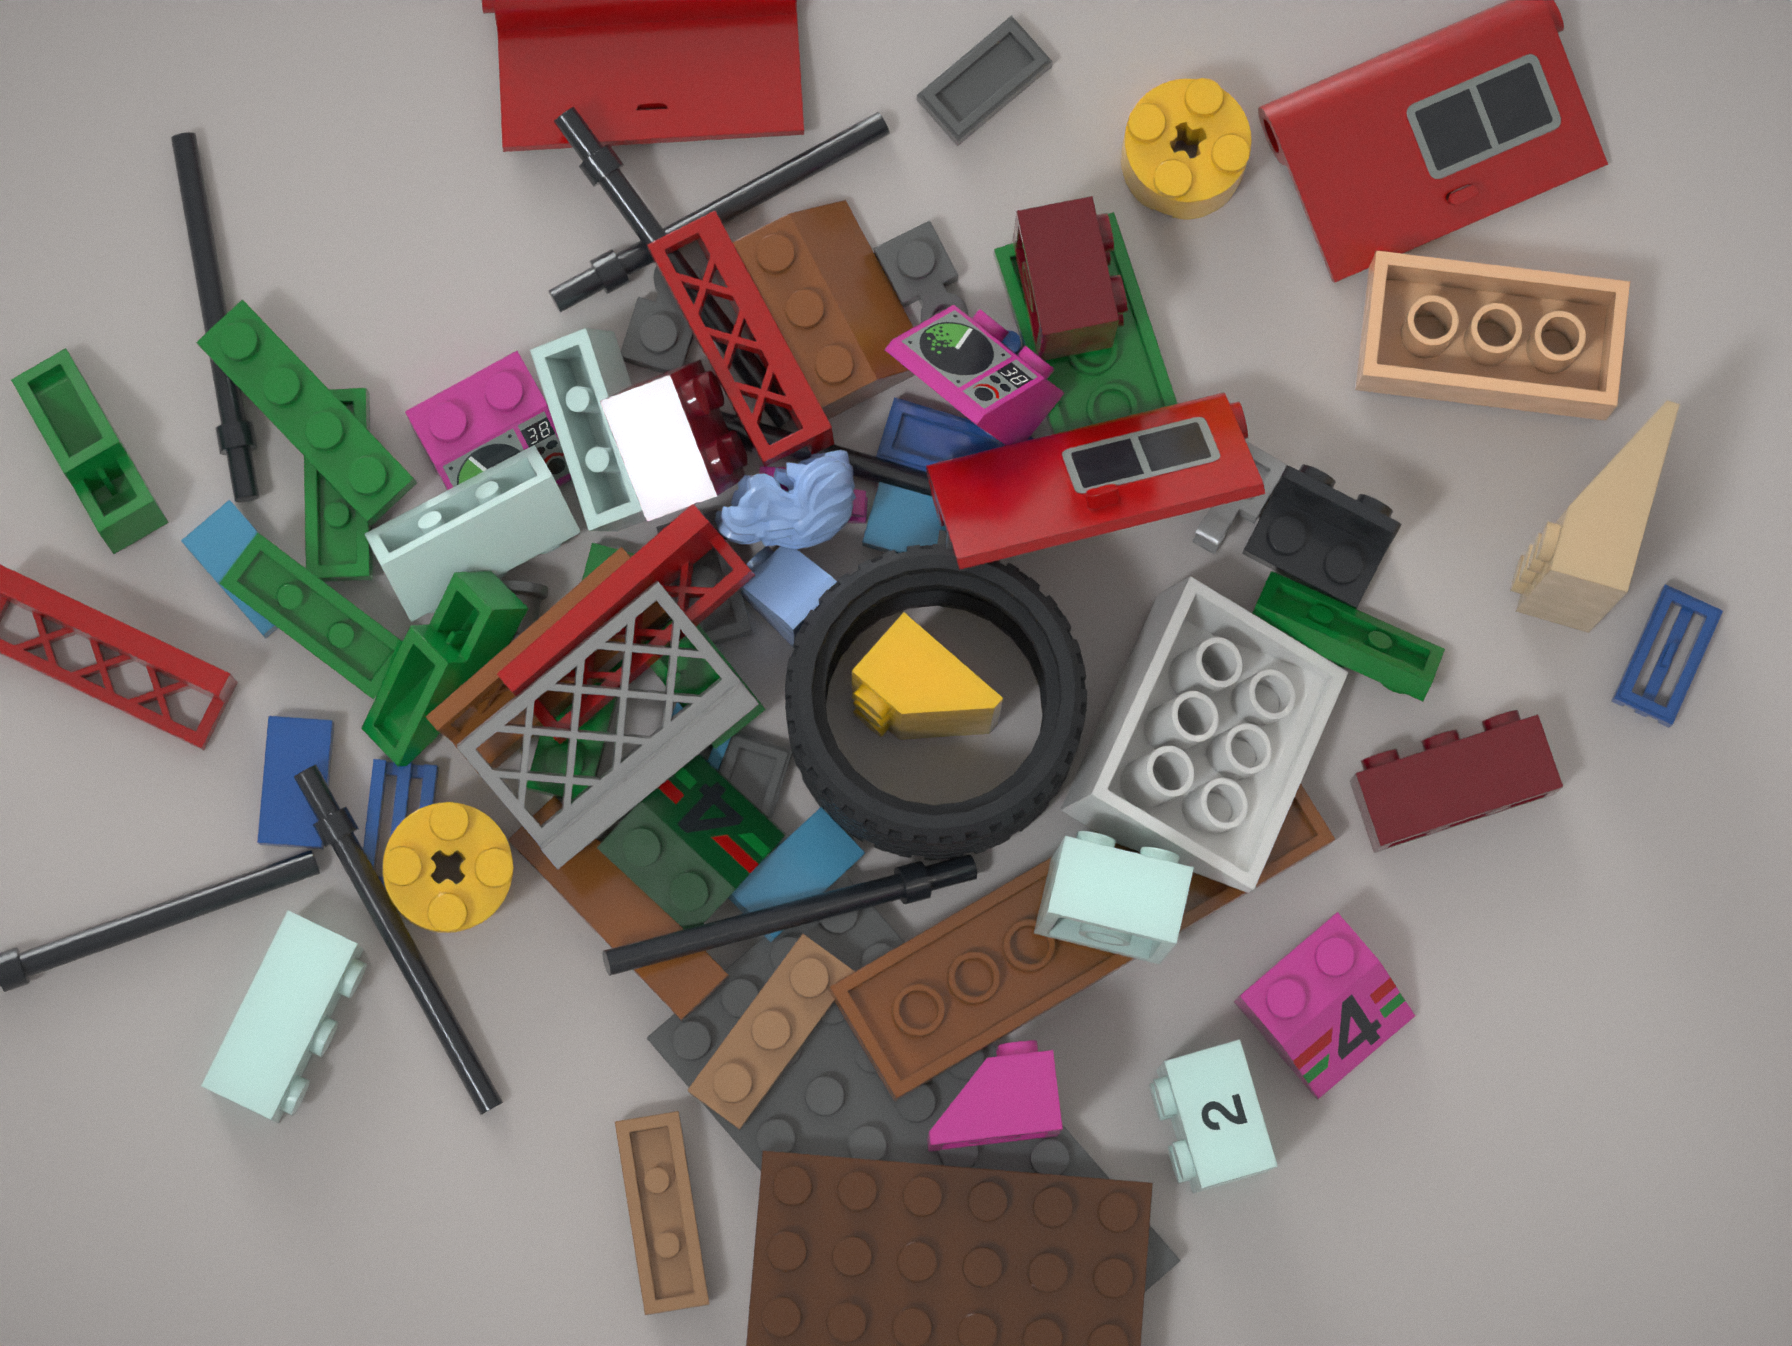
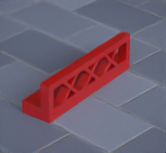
(763, 334)
(661, 559)
(120, 638)

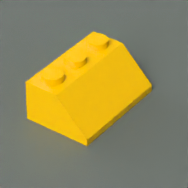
(920, 688)

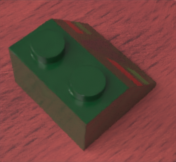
(692, 842)

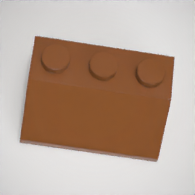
(829, 302)

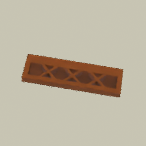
(487, 693)

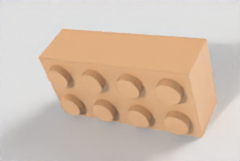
(1492, 335)

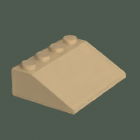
(1590, 553)

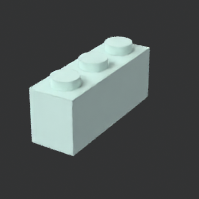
(575, 378)
(475, 526)
(285, 1018)

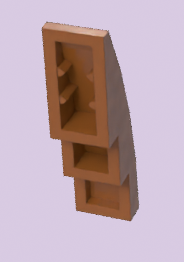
(623, 916)

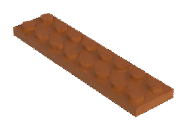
(991, 974)

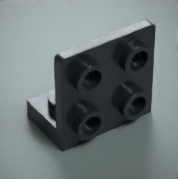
(1322, 535)

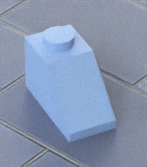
(785, 588)

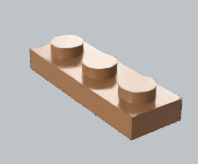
(769, 1032)
(662, 1213)

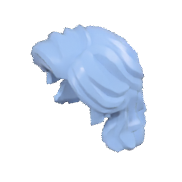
(804, 516)

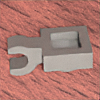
(1220, 518)

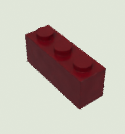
(1455, 780)

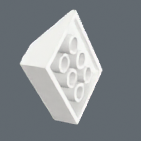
(1205, 736)

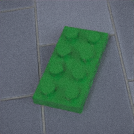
(1103, 381)

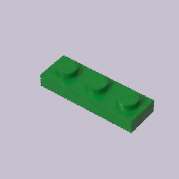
(333, 528)
(312, 614)
(1350, 636)

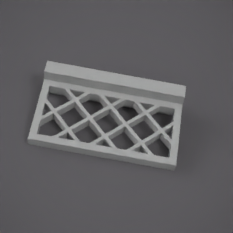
(641, 769)

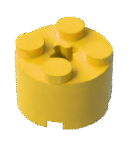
(1200, 116)
(447, 830)

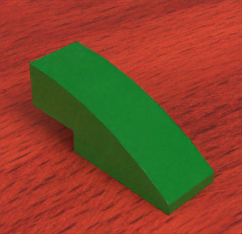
(89, 451)
(436, 658)

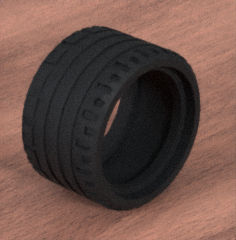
(925, 579)

